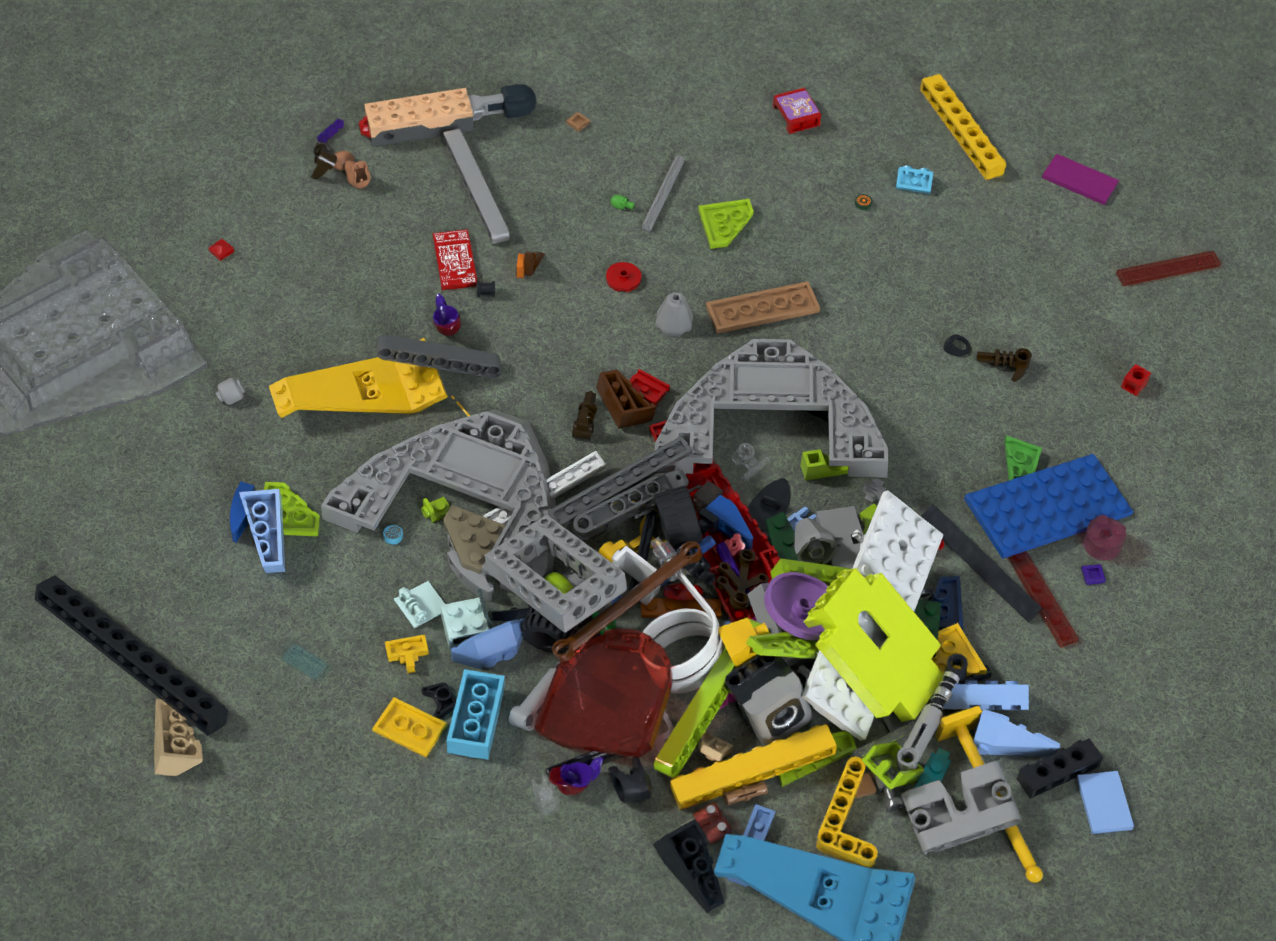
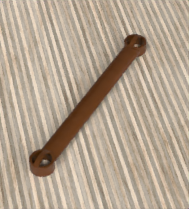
(626, 601)

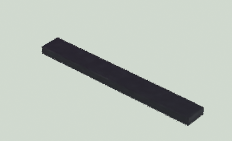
(982, 564)

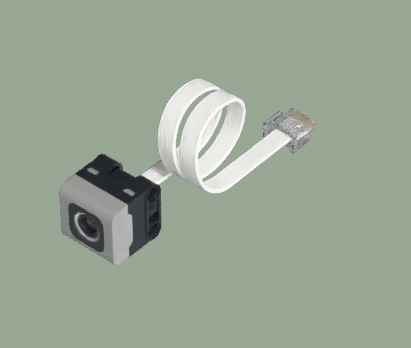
(763, 687)

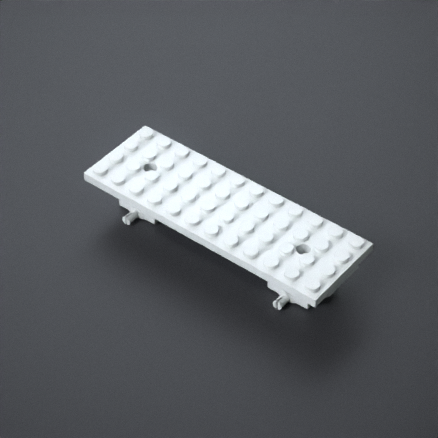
(901, 549)

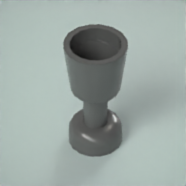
(893, 803)

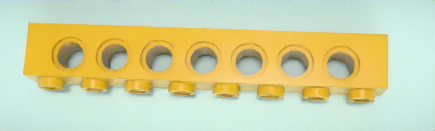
(963, 127)

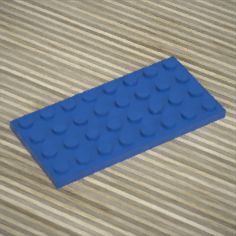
(1046, 505)

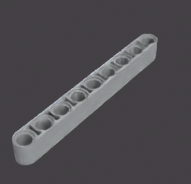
(476, 185)

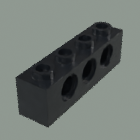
(1084, 751)

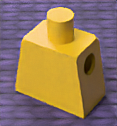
(736, 636)

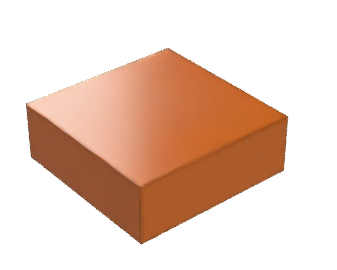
(520, 265)

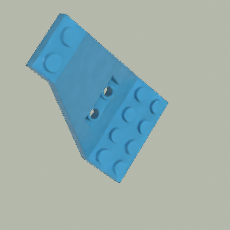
(860, 902)

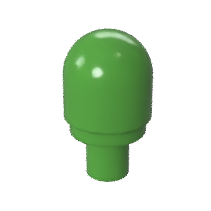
(619, 202)

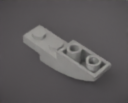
(469, 578)

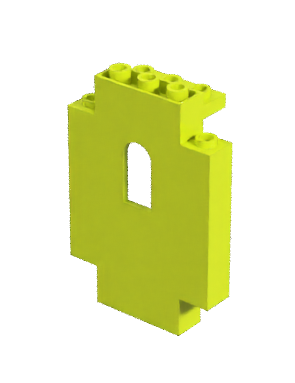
(886, 679)

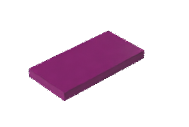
(1080, 179)

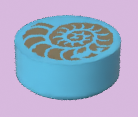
(393, 534)

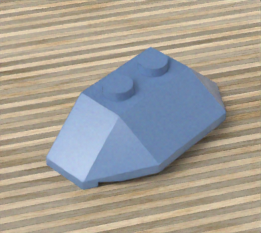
(490, 646)

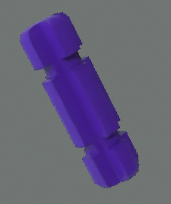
(331, 130)

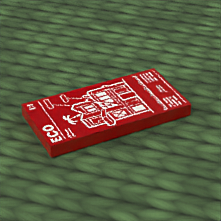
(455, 259)

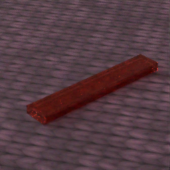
(1168, 268)

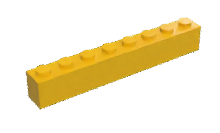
(753, 766)

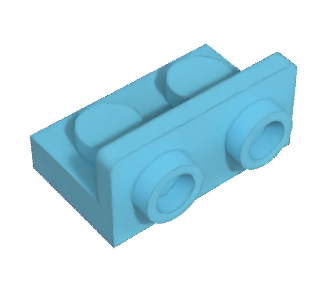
(914, 179)

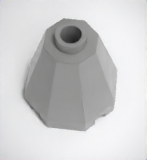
(674, 316)
(813, 542)

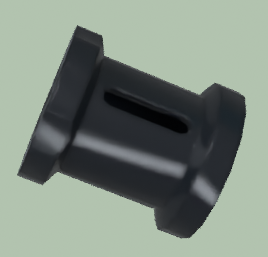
(485, 289)

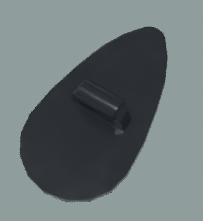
(770, 502)

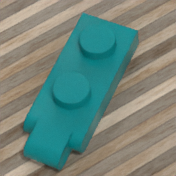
(935, 767)

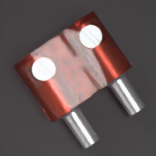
(712, 823)

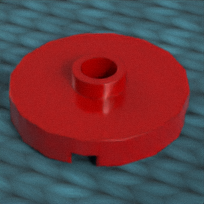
(625, 283)
(680, 592)

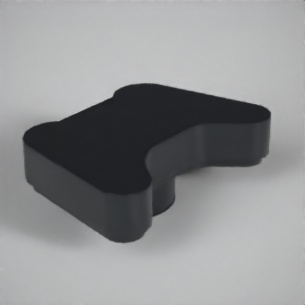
(443, 698)

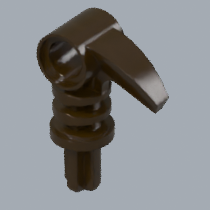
(324, 159)
(1019, 361)
(584, 424)

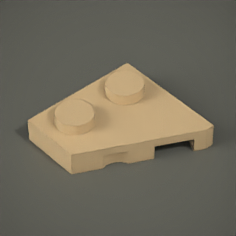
(714, 747)

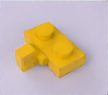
(407, 650)

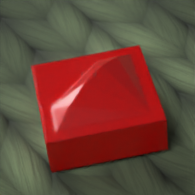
(221, 249)

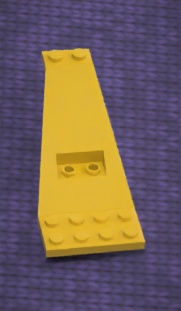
(350, 388)

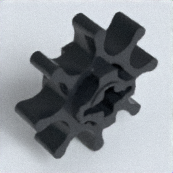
(700, 568)

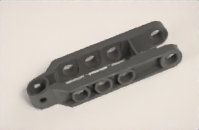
(604, 517)

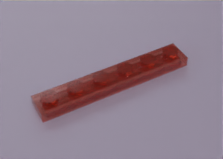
(1040, 593)

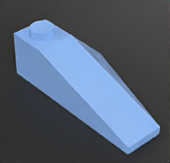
(1000, 737)

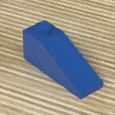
(730, 520)

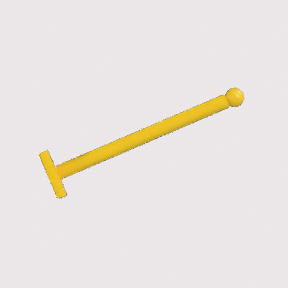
(960, 725)

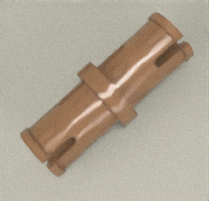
(745, 793)

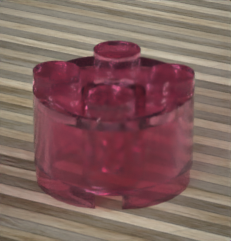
(1104, 538)

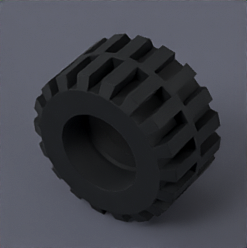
(542, 633)

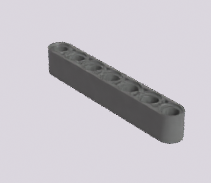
(438, 356)

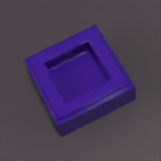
(1093, 574)

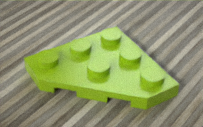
(724, 221)
(297, 516)

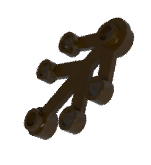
(739, 599)

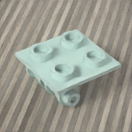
(419, 604)

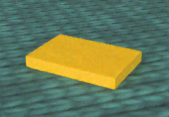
(409, 727)

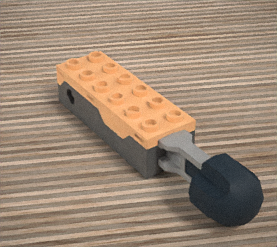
(439, 112)

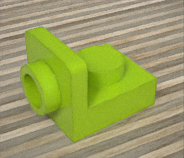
(436, 509)

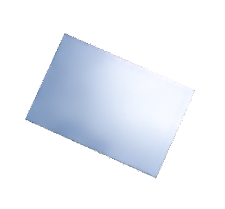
(1105, 802)

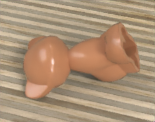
(356, 172)

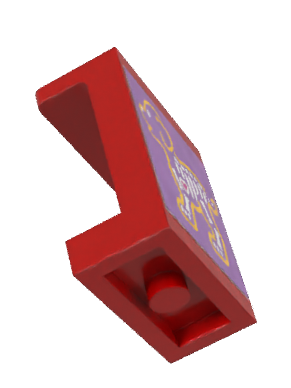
(797, 110)

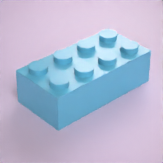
(475, 714)

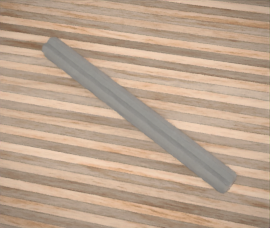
(663, 193)

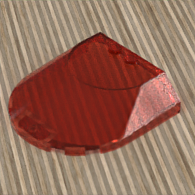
(609, 695)

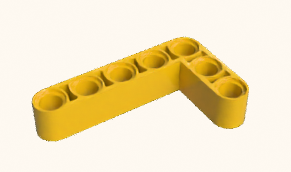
(839, 814)

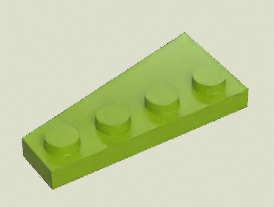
(783, 645)

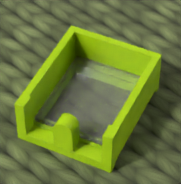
(883, 763)

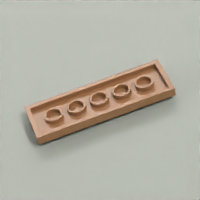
(762, 307)

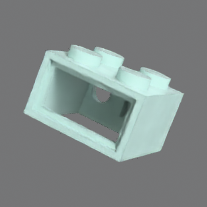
(463, 620)

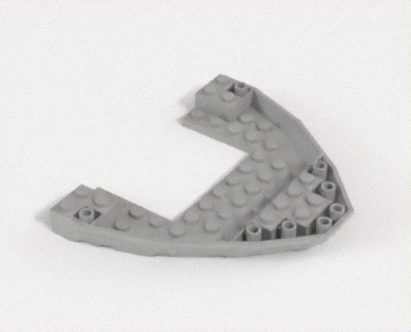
(777, 377)
(478, 455)

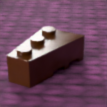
(623, 401)

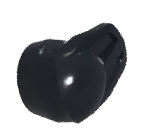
(631, 787)

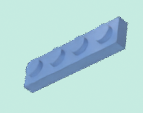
(757, 828)

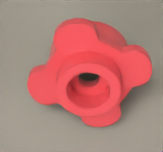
(740, 545)

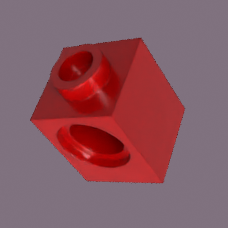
(1136, 380)

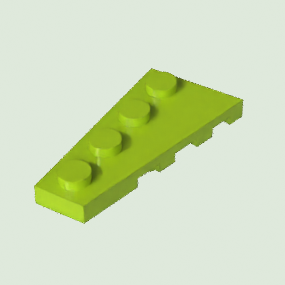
(845, 747)

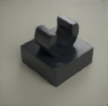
(708, 521)

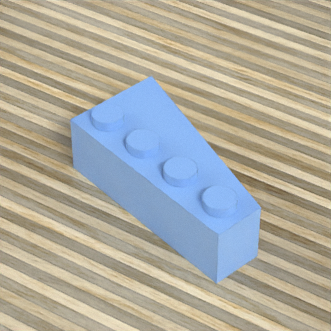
(266, 524)
(989, 696)

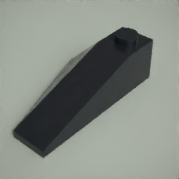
(688, 859)

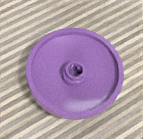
(789, 601)

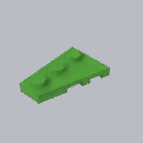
(1021, 457)

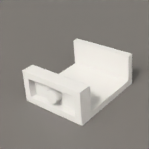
(636, 567)

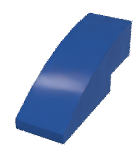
(238, 517)

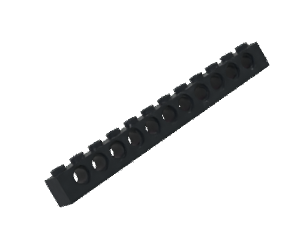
(131, 655)

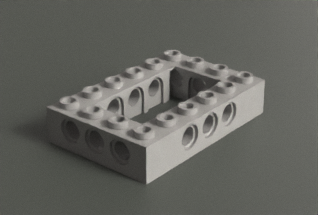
(566, 610)

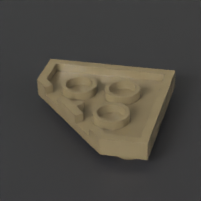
(471, 536)

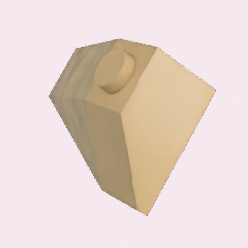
(174, 742)

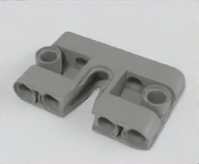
(950, 827)

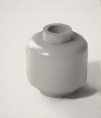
(230, 391)

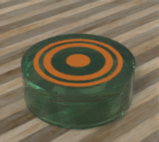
(863, 202)

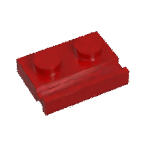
(649, 386)

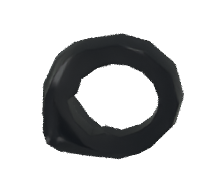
(952, 350)

